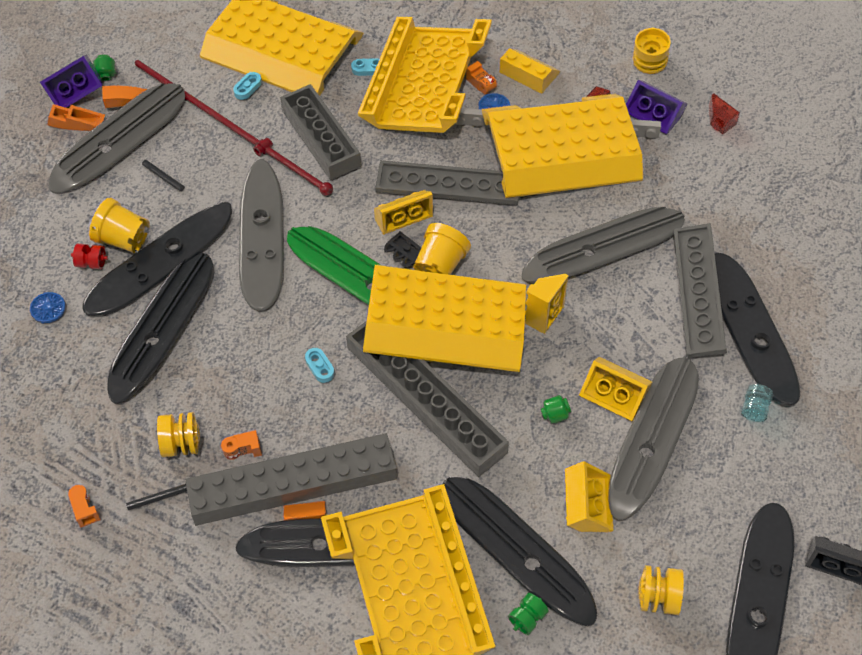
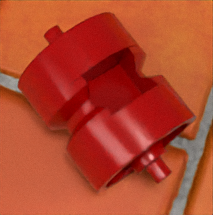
(92, 256)

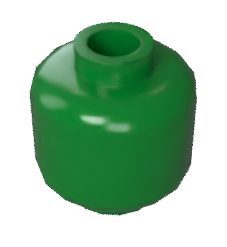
(105, 67)
(556, 409)

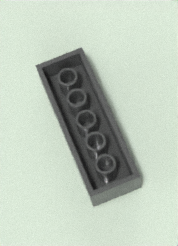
(320, 132)

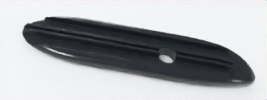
(156, 261)
(161, 319)
(749, 319)
(513, 542)
(288, 544)
(762, 583)

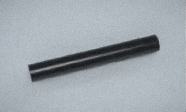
(163, 175)
(156, 497)

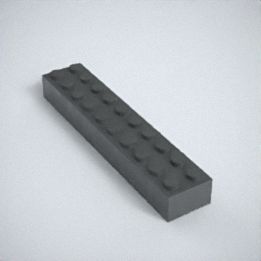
(435, 405)
(290, 479)

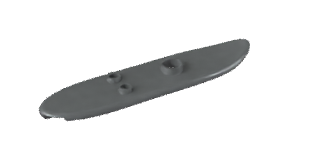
(120, 131)
(261, 241)
(607, 242)
(654, 427)

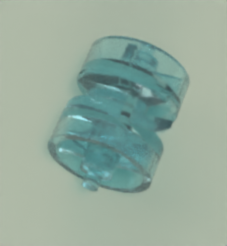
(757, 401)

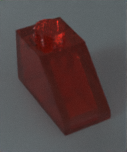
(722, 114)

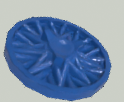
(493, 100)
(47, 307)

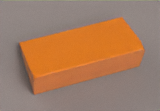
(305, 510)

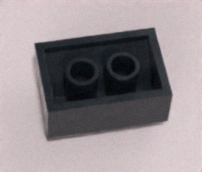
(835, 559)

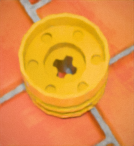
(651, 50)
(180, 434)
(662, 590)

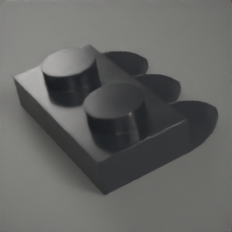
(403, 248)

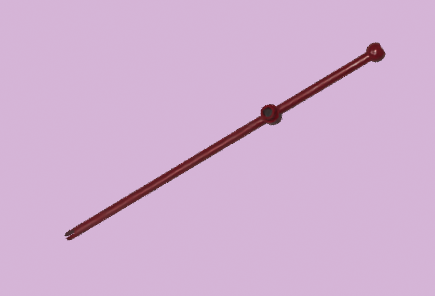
(261, 146)

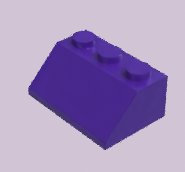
(72, 82)
(655, 105)

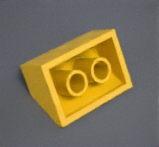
(527, 70)
(404, 211)
(545, 301)
(615, 388)
(588, 498)

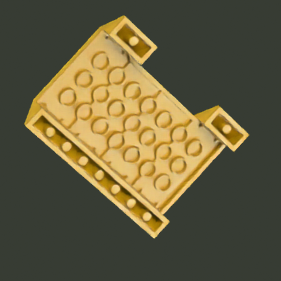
(277, 43)
(421, 76)
(565, 145)
(446, 318)
(412, 577)

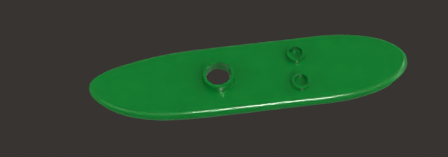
(333, 259)

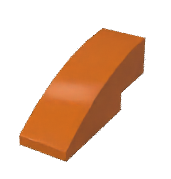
(119, 95)
(74, 118)

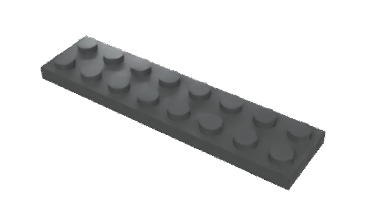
(442, 182)
(699, 291)

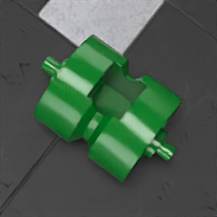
(529, 612)

